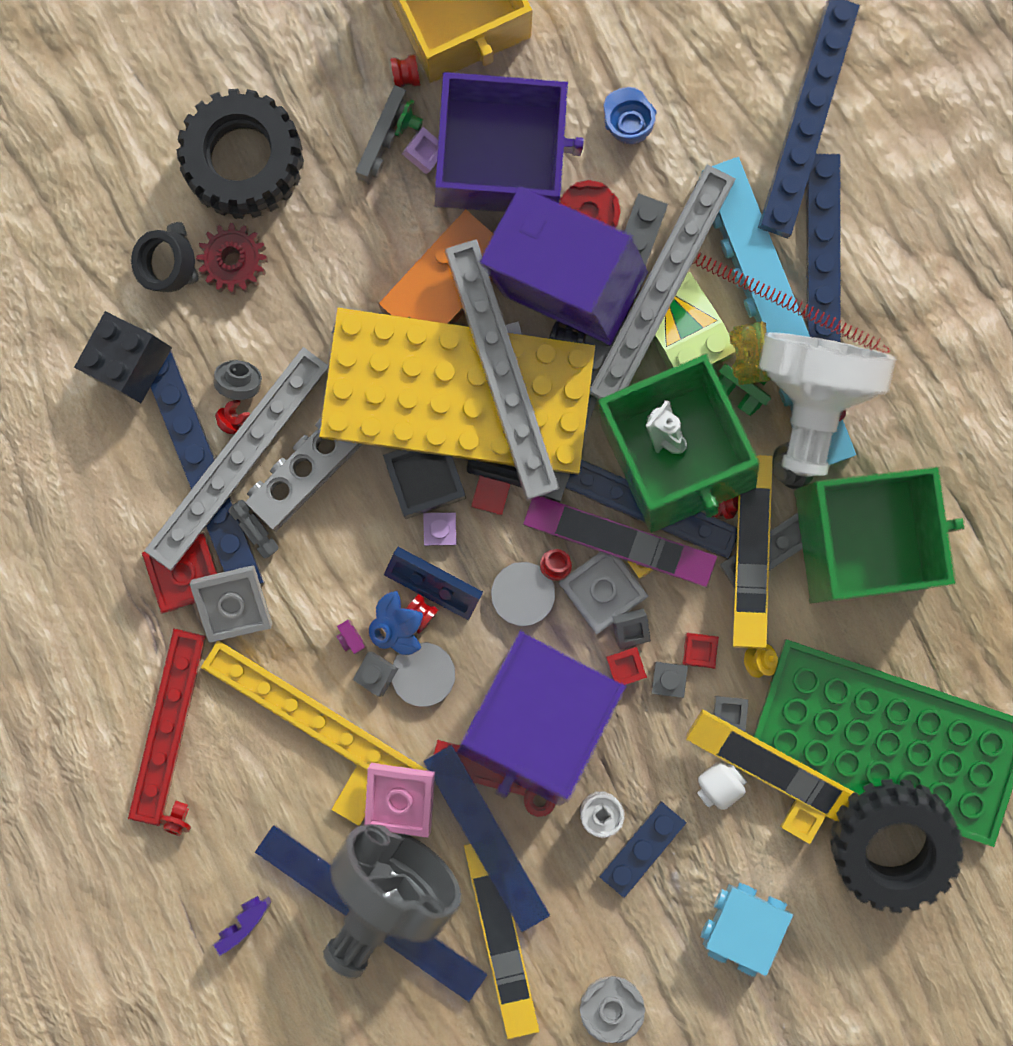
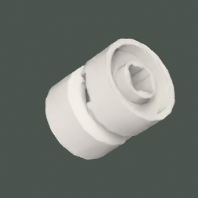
(601, 814)

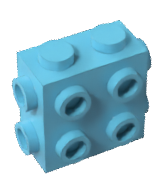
(746, 929)

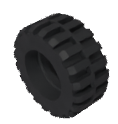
(218, 119)
(903, 884)

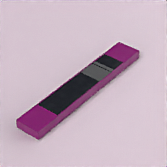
(620, 541)

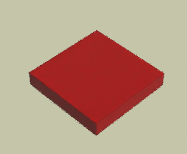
(173, 587)

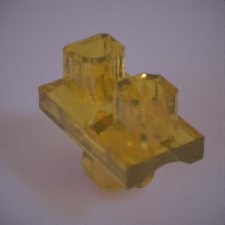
(748, 345)

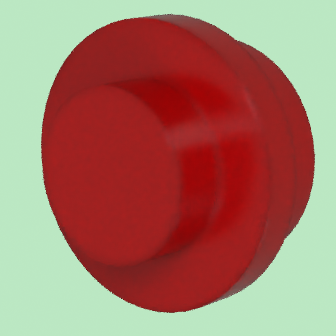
(555, 564)

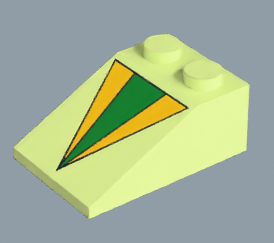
(692, 329)

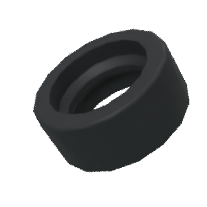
(142, 261)

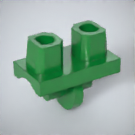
(754, 397)

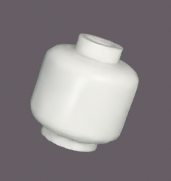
(721, 785)

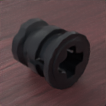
(566, 334)

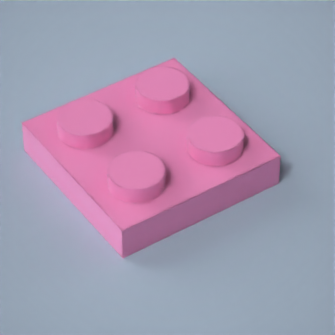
(400, 799)

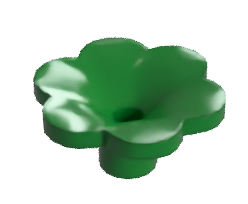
(407, 119)

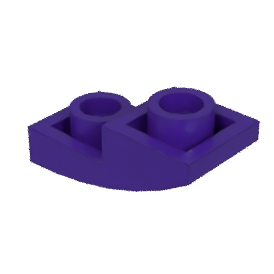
(250, 916)

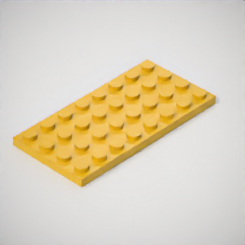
(427, 392)

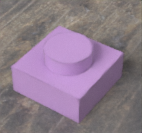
(422, 150)
(439, 529)

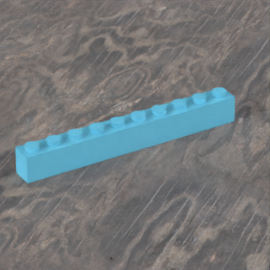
(756, 256)

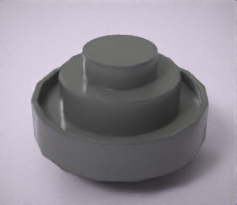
(237, 380)
(786, 476)

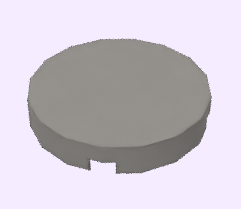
(522, 594)
(424, 675)
(612, 1009)

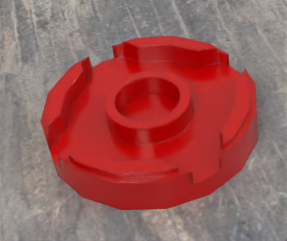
(594, 201)

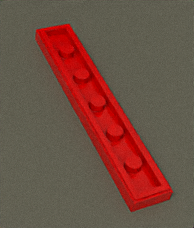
(167, 727)

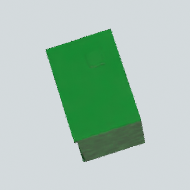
(717, 453)
(875, 535)

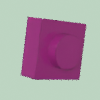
(350, 638)

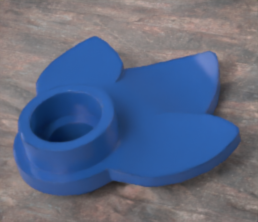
(398, 625)

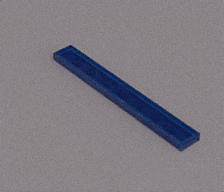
(315, 875)

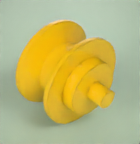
(761, 661)

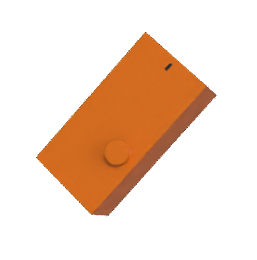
(429, 287)

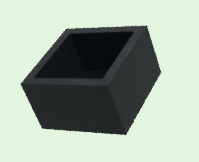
(123, 357)
(423, 481)

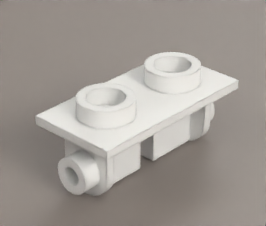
(665, 430)

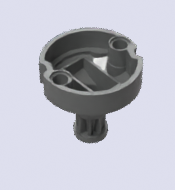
(392, 890)

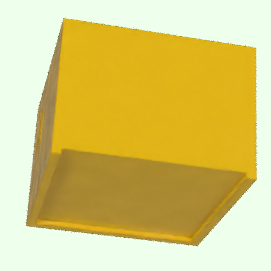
(462, 32)

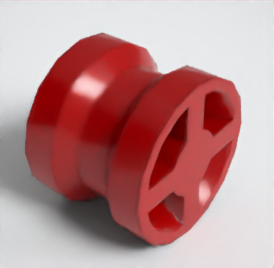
(405, 71)
(428, 611)

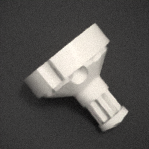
(822, 382)

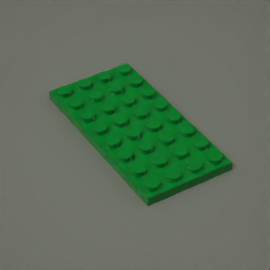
(879, 727)

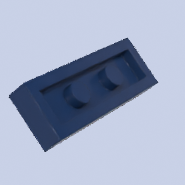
(433, 583)
(642, 849)

